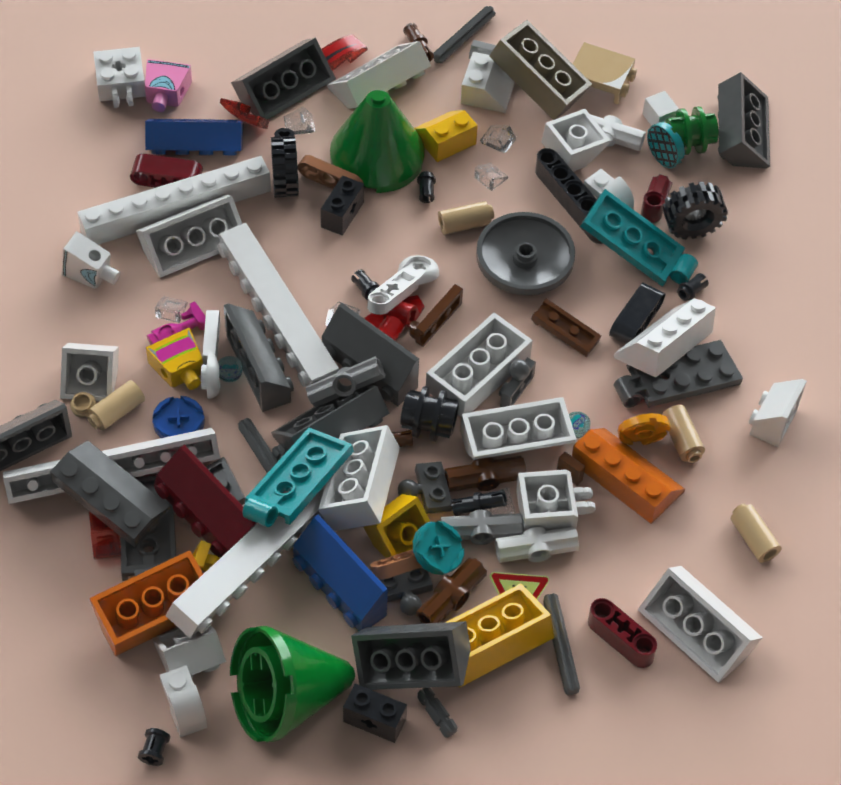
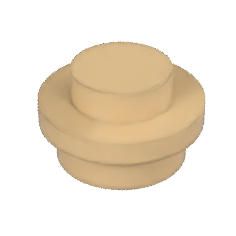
(81, 403)

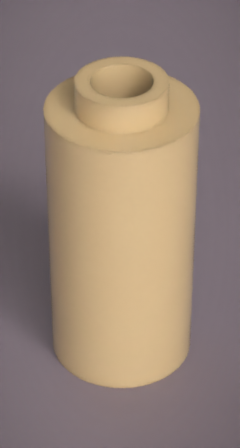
(465, 217)
(115, 405)
(684, 434)
(755, 533)

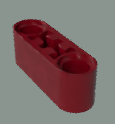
(161, 170)
(622, 633)

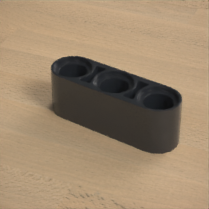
(637, 313)

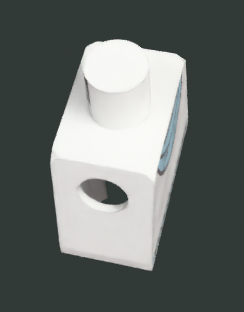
(87, 262)

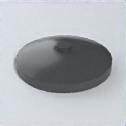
(525, 253)

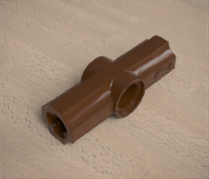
(484, 473)
(452, 592)

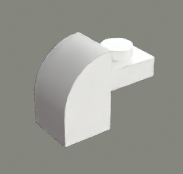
(618, 187)
(184, 701)

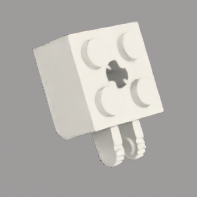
(119, 75)
(550, 500)

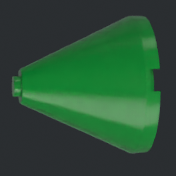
(378, 145)
(282, 682)

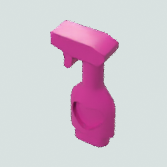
(197, 320)

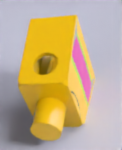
(177, 359)

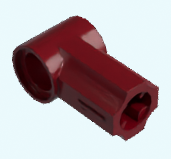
(655, 198)

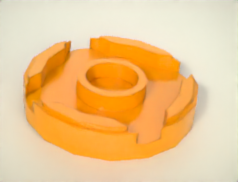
(644, 428)

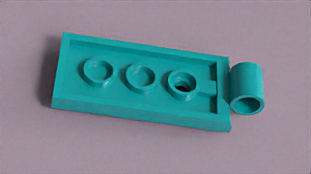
(632, 235)
(301, 472)

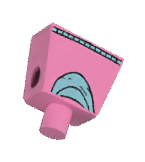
(166, 83)

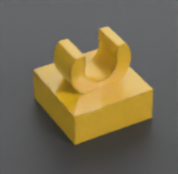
(202, 557)

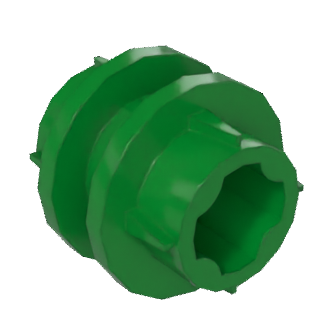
(696, 129)

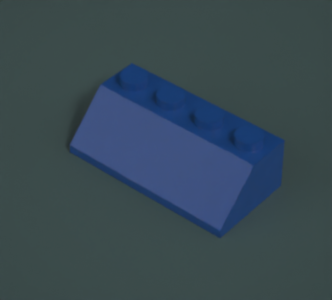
(194, 135)
(340, 575)

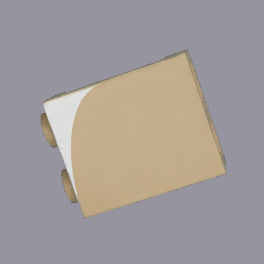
(606, 69)

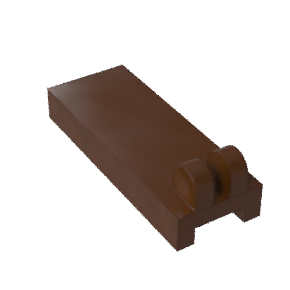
(566, 327)
(427, 328)

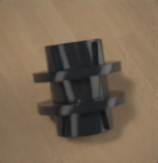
(429, 413)

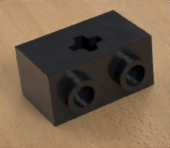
(342, 205)
(374, 713)

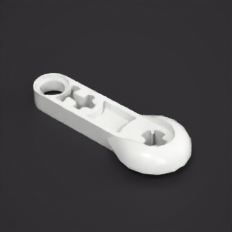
(411, 273)
(210, 366)

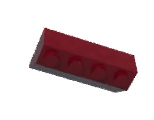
(202, 501)

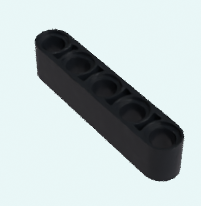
(565, 186)

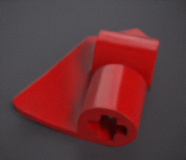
(398, 318)

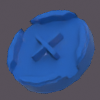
(177, 416)

